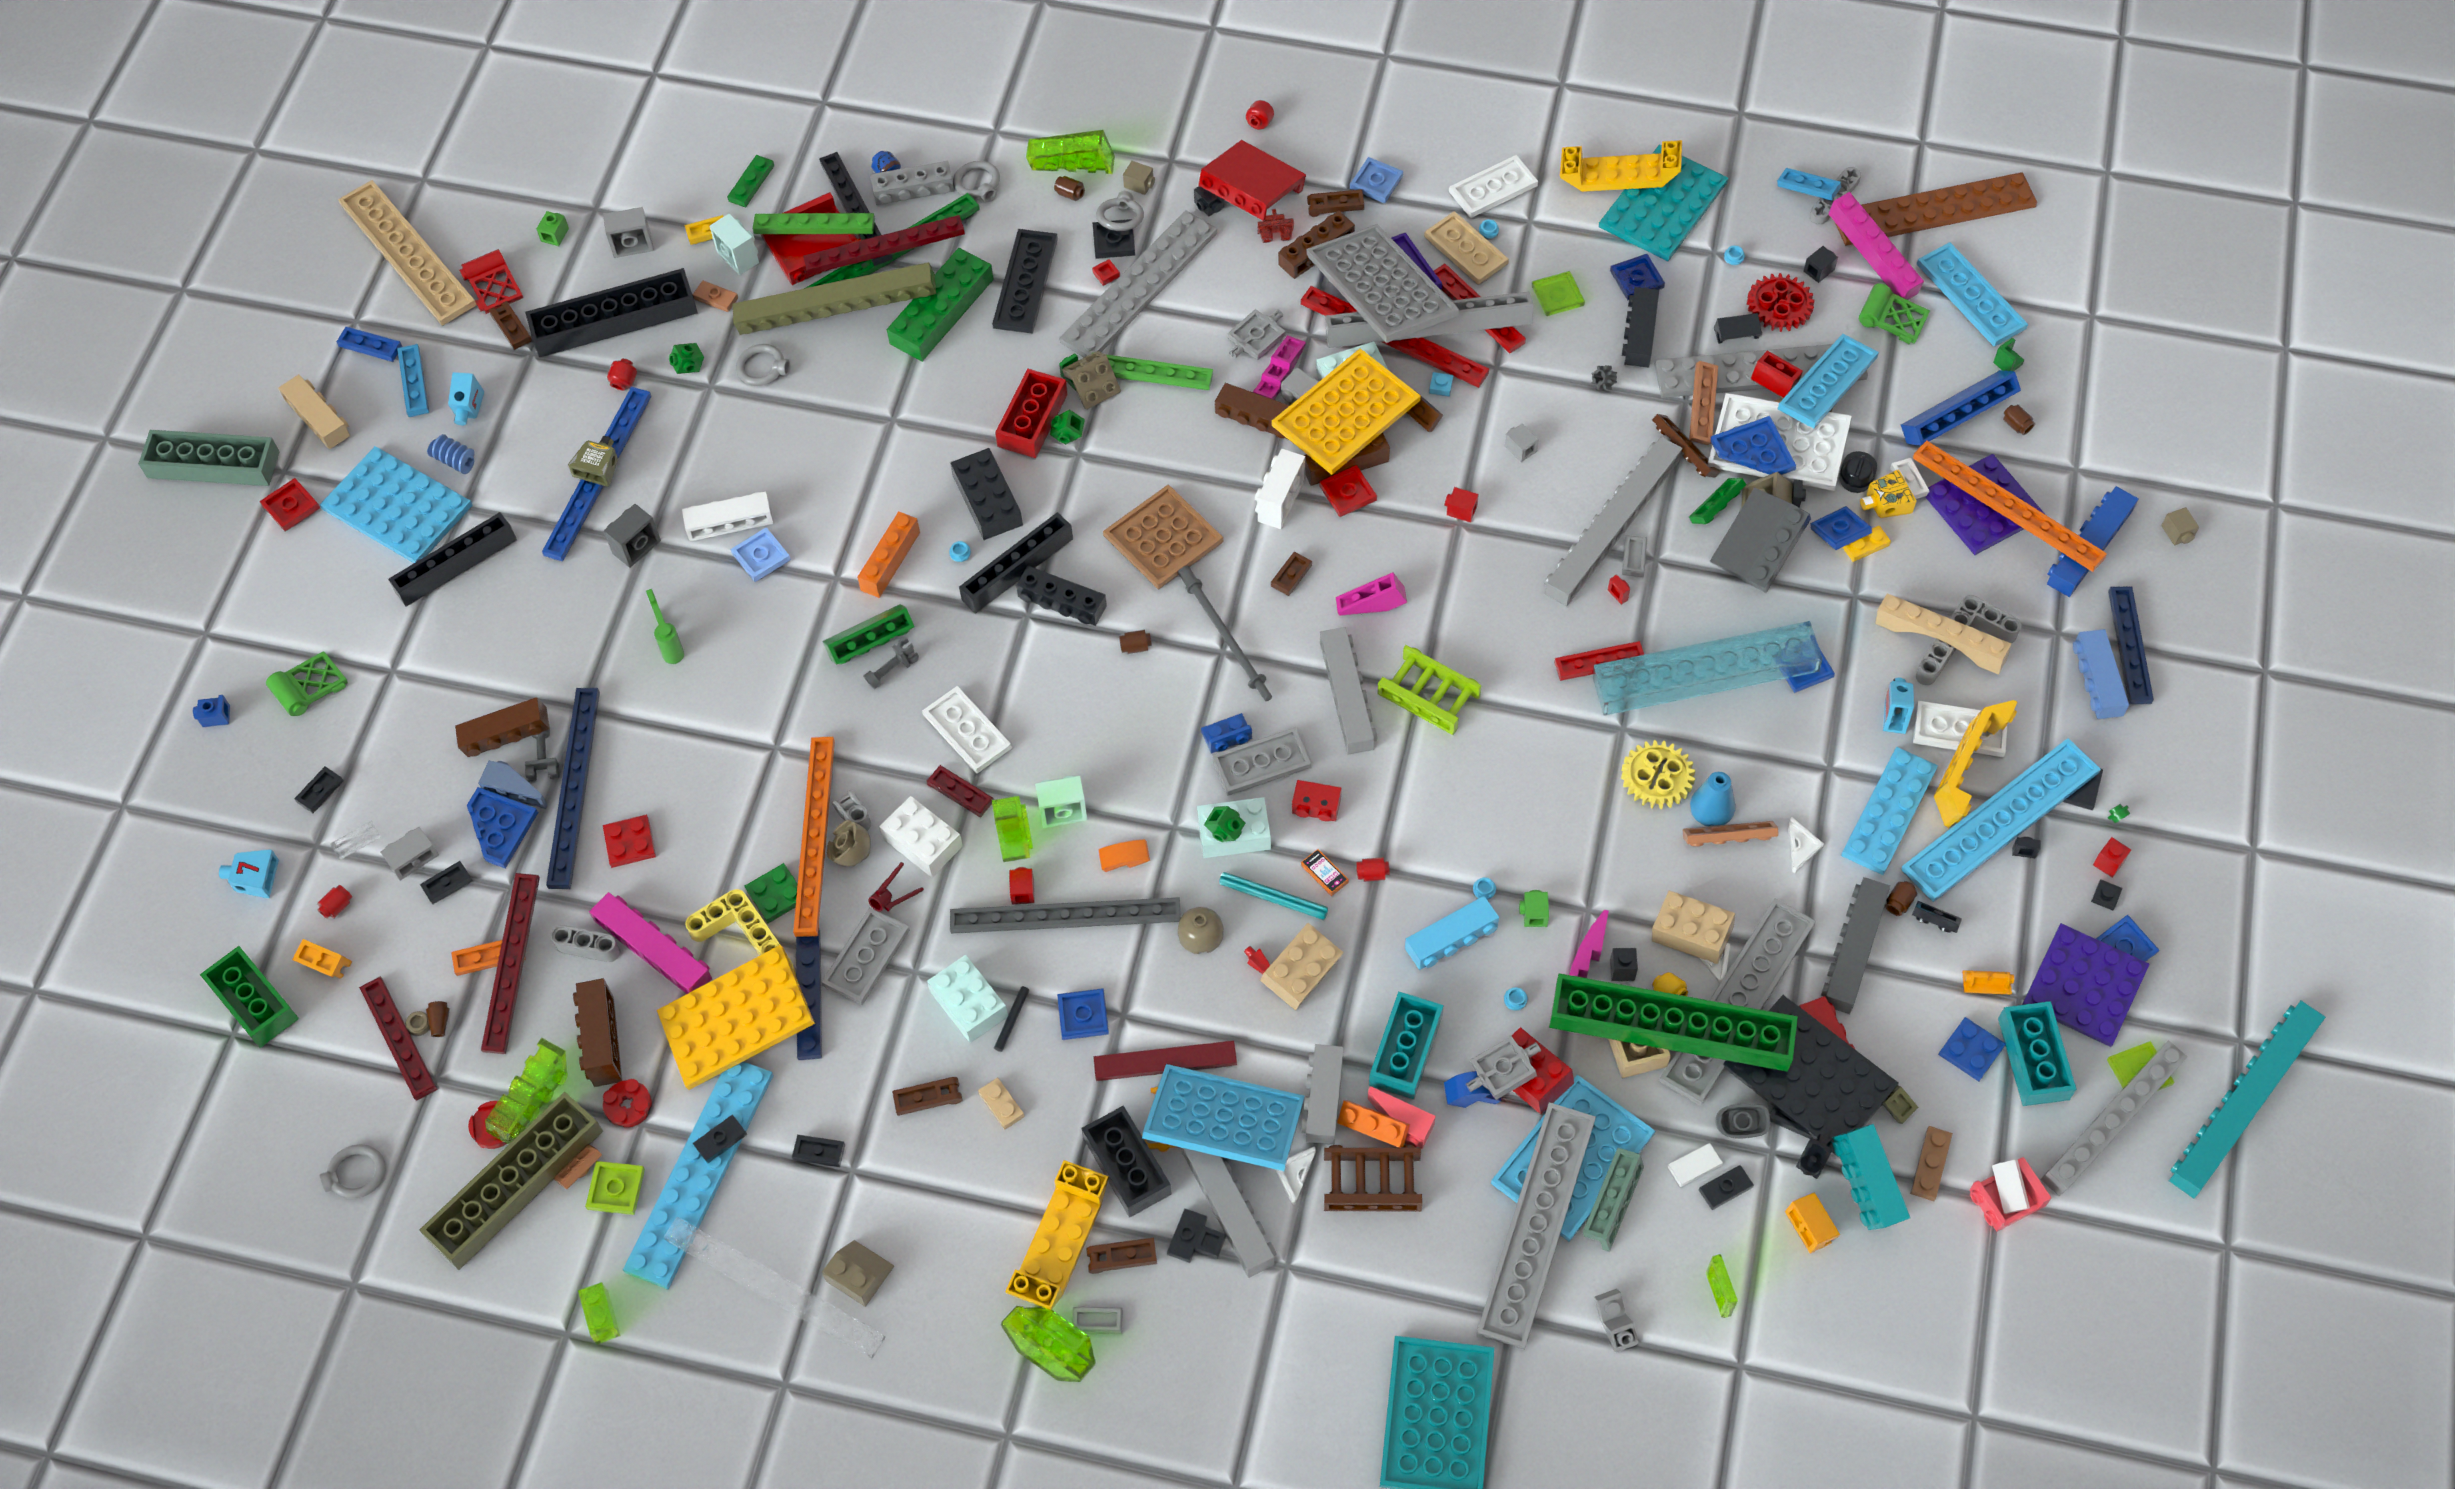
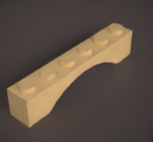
(1980, 647)

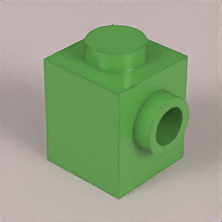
(552, 228)
(1535, 908)

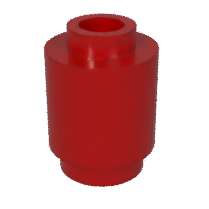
(1372, 869)
(334, 902)

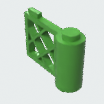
(1880, 303)
(666, 635)
(294, 696)

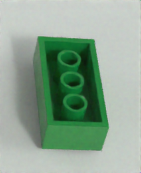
(249, 996)

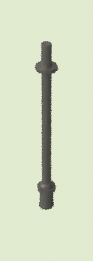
(1194, 587)

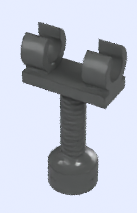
(873, 678)
(541, 763)

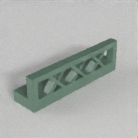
(1614, 1198)

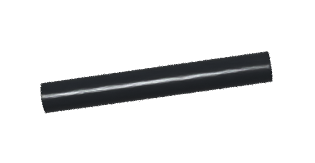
(1011, 1019)

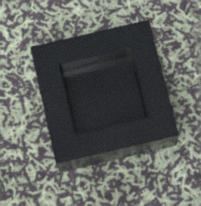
(1798, 493)
(2026, 847)
(2106, 895)
(1210, 1242)

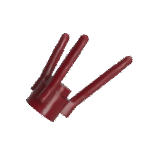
(882, 897)

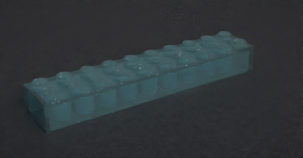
(1707, 668)

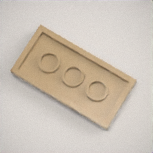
(1466, 247)

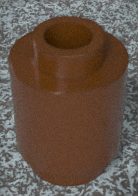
(1069, 188)
(2018, 419)
(1135, 641)
(1901, 898)

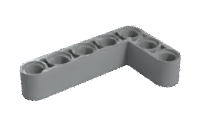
(1975, 618)

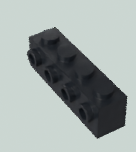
(1641, 327)
(1061, 596)

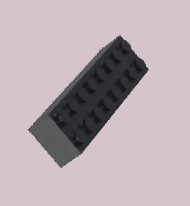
(611, 312)

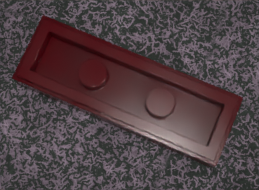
(960, 791)

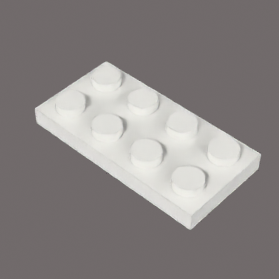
(1493, 186)
(1945, 725)
(967, 729)

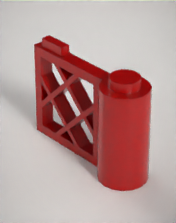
(486, 269)

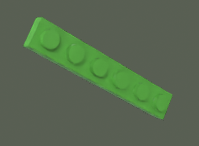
(814, 223)
(1161, 372)

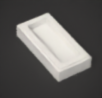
(1695, 1165)
(2010, 1186)

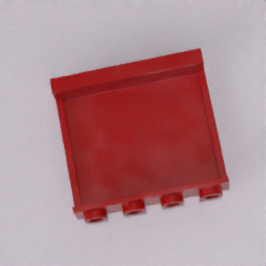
(1250, 178)
(790, 248)

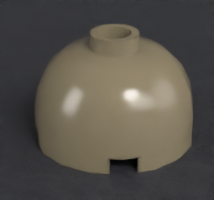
(849, 845)
(1200, 930)

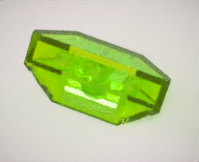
(1050, 1342)

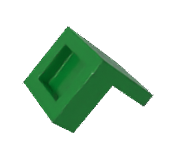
(2006, 358)

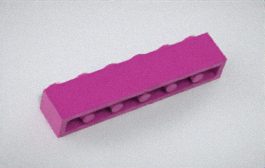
(1875, 246)
(650, 944)

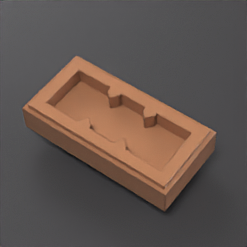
(715, 296)
(578, 1166)

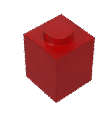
(1461, 504)
(2112, 857)
(1021, 886)

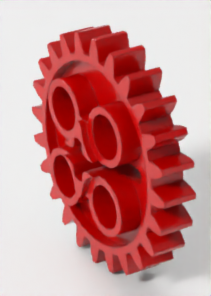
(1780, 302)

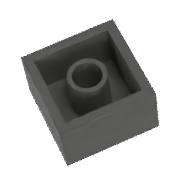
(632, 535)

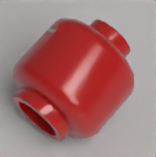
(1260, 114)
(622, 374)

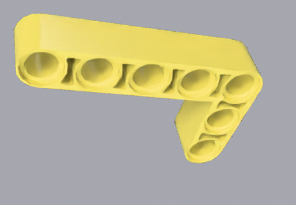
(732, 914)

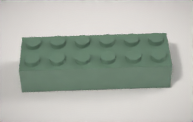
(209, 457)

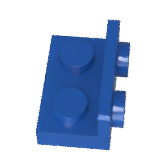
(1227, 733)

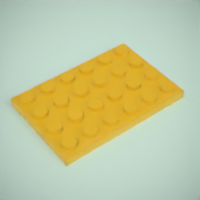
(1346, 411)
(735, 1017)

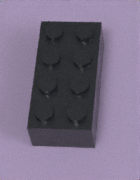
(986, 493)
(1126, 1161)

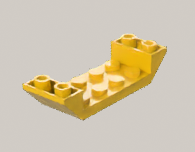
(1621, 171)
(1950, 800)
(1059, 1236)

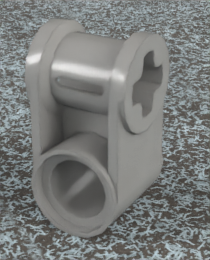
(851, 808)

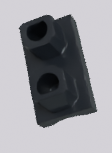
(1815, 1156)

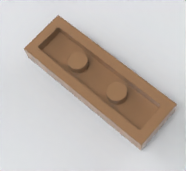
(1931, 1163)

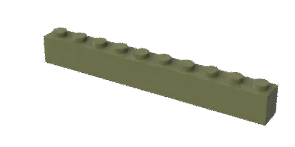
(834, 298)

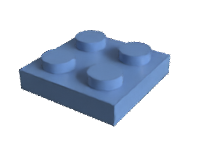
(1376, 179)

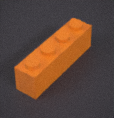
(888, 554)

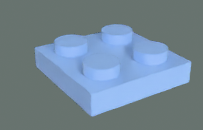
(760, 554)

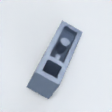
(505, 781)

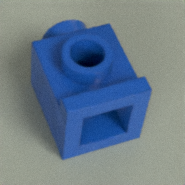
(212, 711)

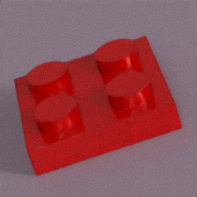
(1348, 491)
(289, 504)
(629, 841)

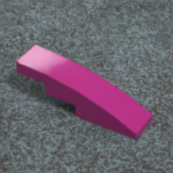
(1280, 367)
(1590, 947)

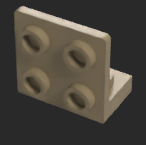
(1093, 379)

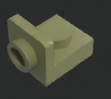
(1900, 1105)

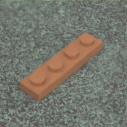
(1703, 402)
(1723, 833)

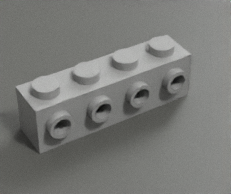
(915, 182)
(1324, 1094)

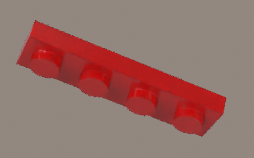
(1583, 663)

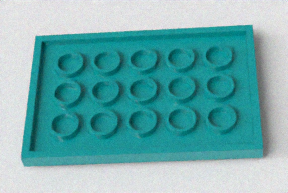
(1664, 215)
(1437, 1415)

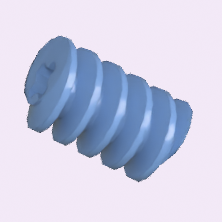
(452, 453)

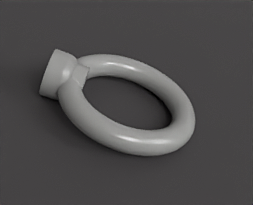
(985, 191)
(1123, 201)
(780, 366)
(330, 1179)

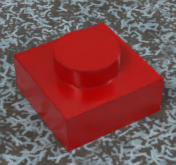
(1106, 272)
(1619, 589)

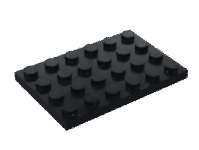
(1827, 1083)

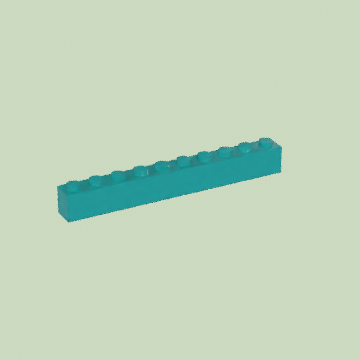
(2247, 1098)

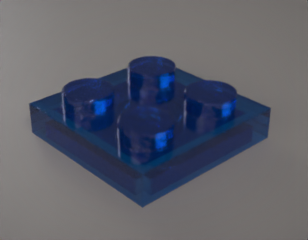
(1637, 273)

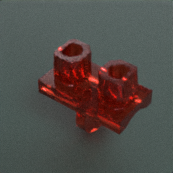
(1273, 224)

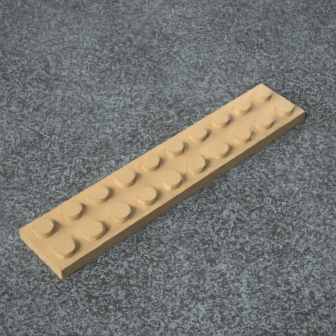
(407, 252)

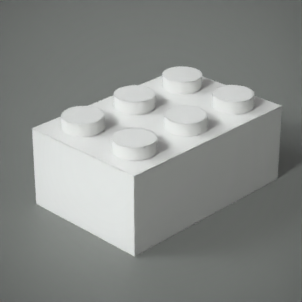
(1280, 488)
(921, 836)

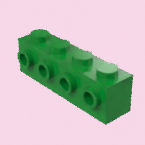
(868, 634)

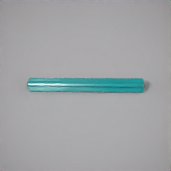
(1273, 895)

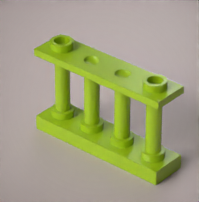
(1424, 708)

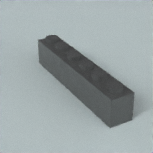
(1856, 944)

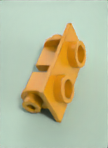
(1987, 982)

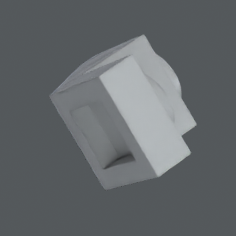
(1615, 1321)

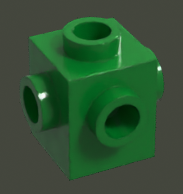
(686, 358)
(1067, 427)
(1224, 824)

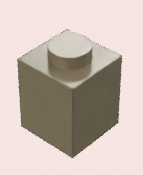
(1138, 177)
(2180, 526)

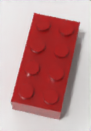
(1031, 413)

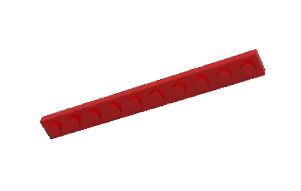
(1416, 347)

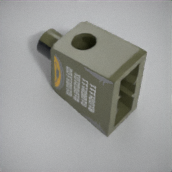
(595, 462)

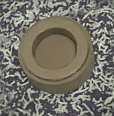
(417, 1023)

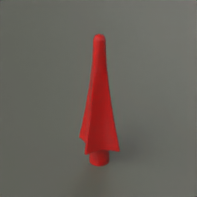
(1257, 959)

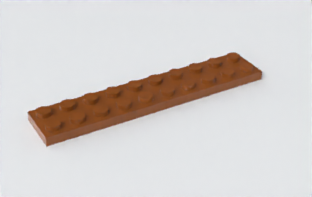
(1950, 205)

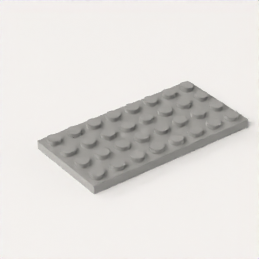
(1382, 283)

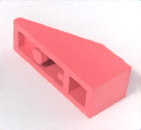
(1420, 1121)

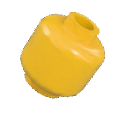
(1670, 984)

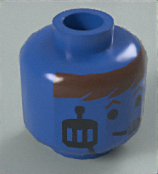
(884, 162)

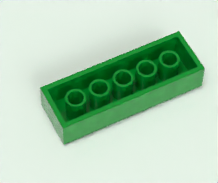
(931, 317)

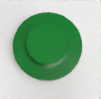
(2118, 813)

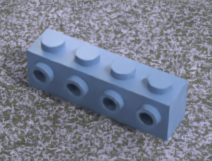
(2100, 674)

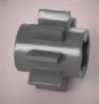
(1604, 377)

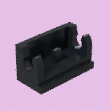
(1737, 327)

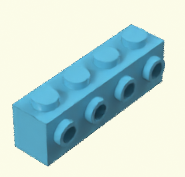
(1452, 933)

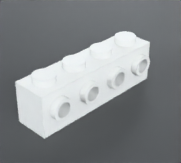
(727, 516)

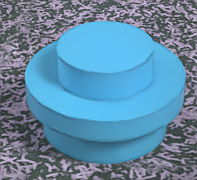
(1489, 229)
(1734, 255)
(959, 551)
(1484, 887)
(1515, 998)

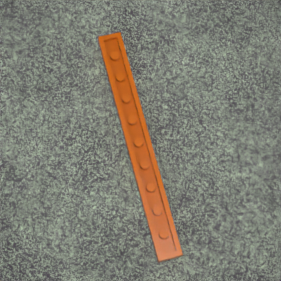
(2010, 506)
(814, 837)

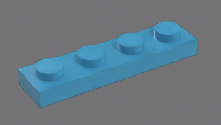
(413, 380)

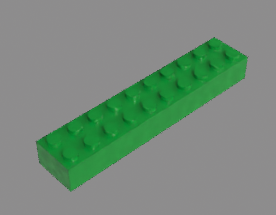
(1673, 1022)

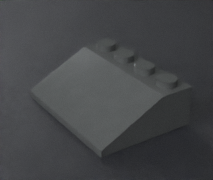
(1761, 539)

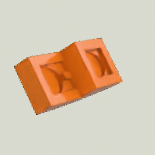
(1124, 853)

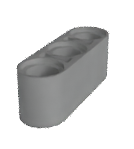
(578, 936)

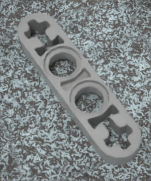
(1849, 187)

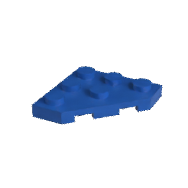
(1755, 447)
(499, 824)

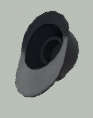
(1857, 471)

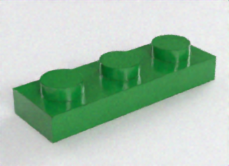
(750, 181)
(1717, 501)

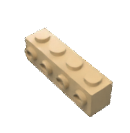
(314, 411)

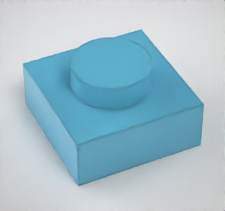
(1441, 384)

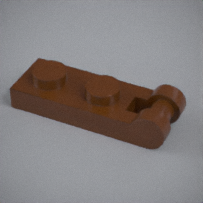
(1335, 201)
(510, 325)
(926, 1096)
(1122, 1255)

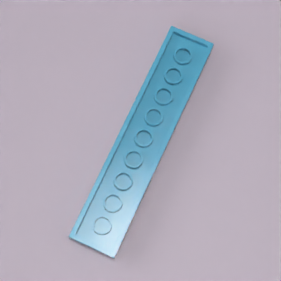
(2000, 819)
(692, 1179)

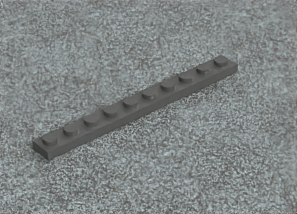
(1065, 915)

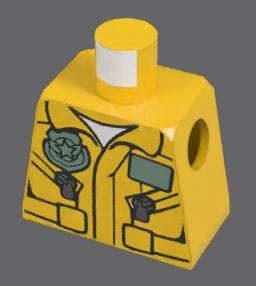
(1889, 496)

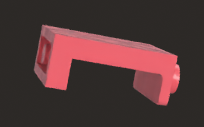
(1987, 1197)

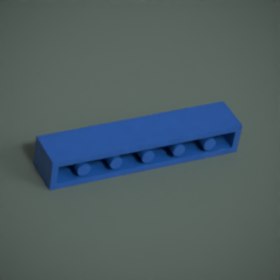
(1960, 407)
(2099, 532)

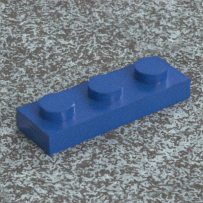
(369, 344)

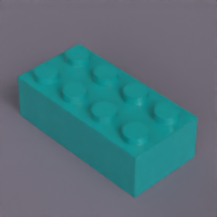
(1406, 1045)
(2036, 1053)
(1870, 1177)

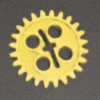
(1678, 782)

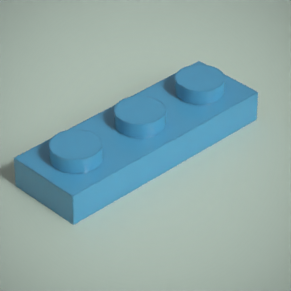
(1809, 184)

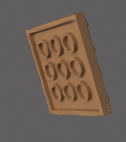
(1163, 536)

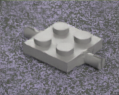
(1256, 334)
(1503, 1067)

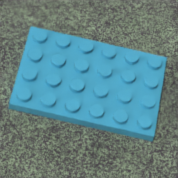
(396, 505)
(1224, 1117)
(1612, 1130)

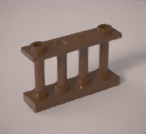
(1362, 1201)

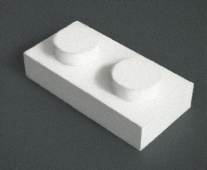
(1912, 477)

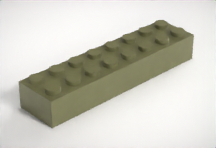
(511, 1180)

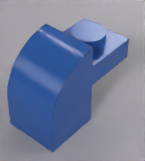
(1459, 1095)

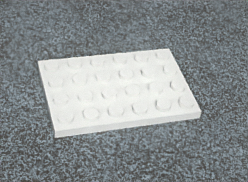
(1814, 451)

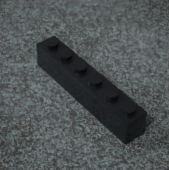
(452, 559)
(1011, 564)

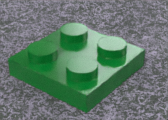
(774, 892)

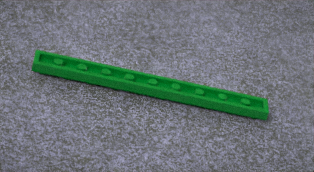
(962, 206)

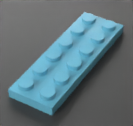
(1972, 294)
(1828, 381)
(1889, 811)

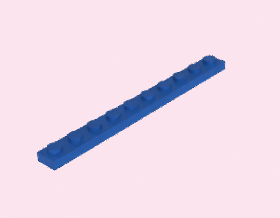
(587, 492)

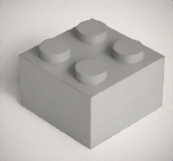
(628, 232)

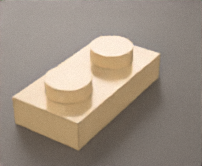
(1001, 1103)

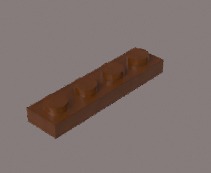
(1691, 452)

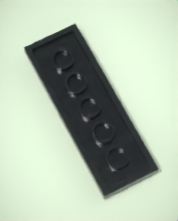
(1025, 281)

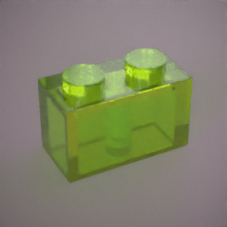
(599, 1313)

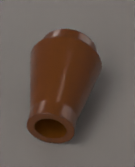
(437, 1017)

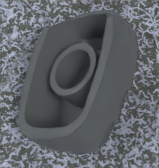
(1743, 1121)

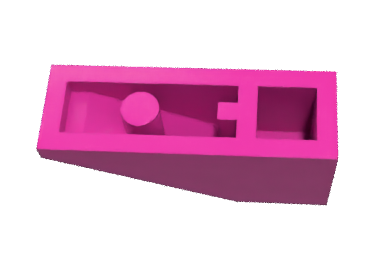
(1374, 596)

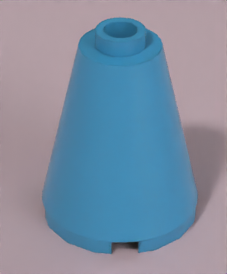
(1714, 800)

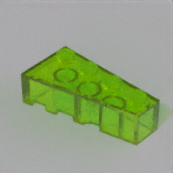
(1071, 152)
(1012, 828)
(528, 1092)

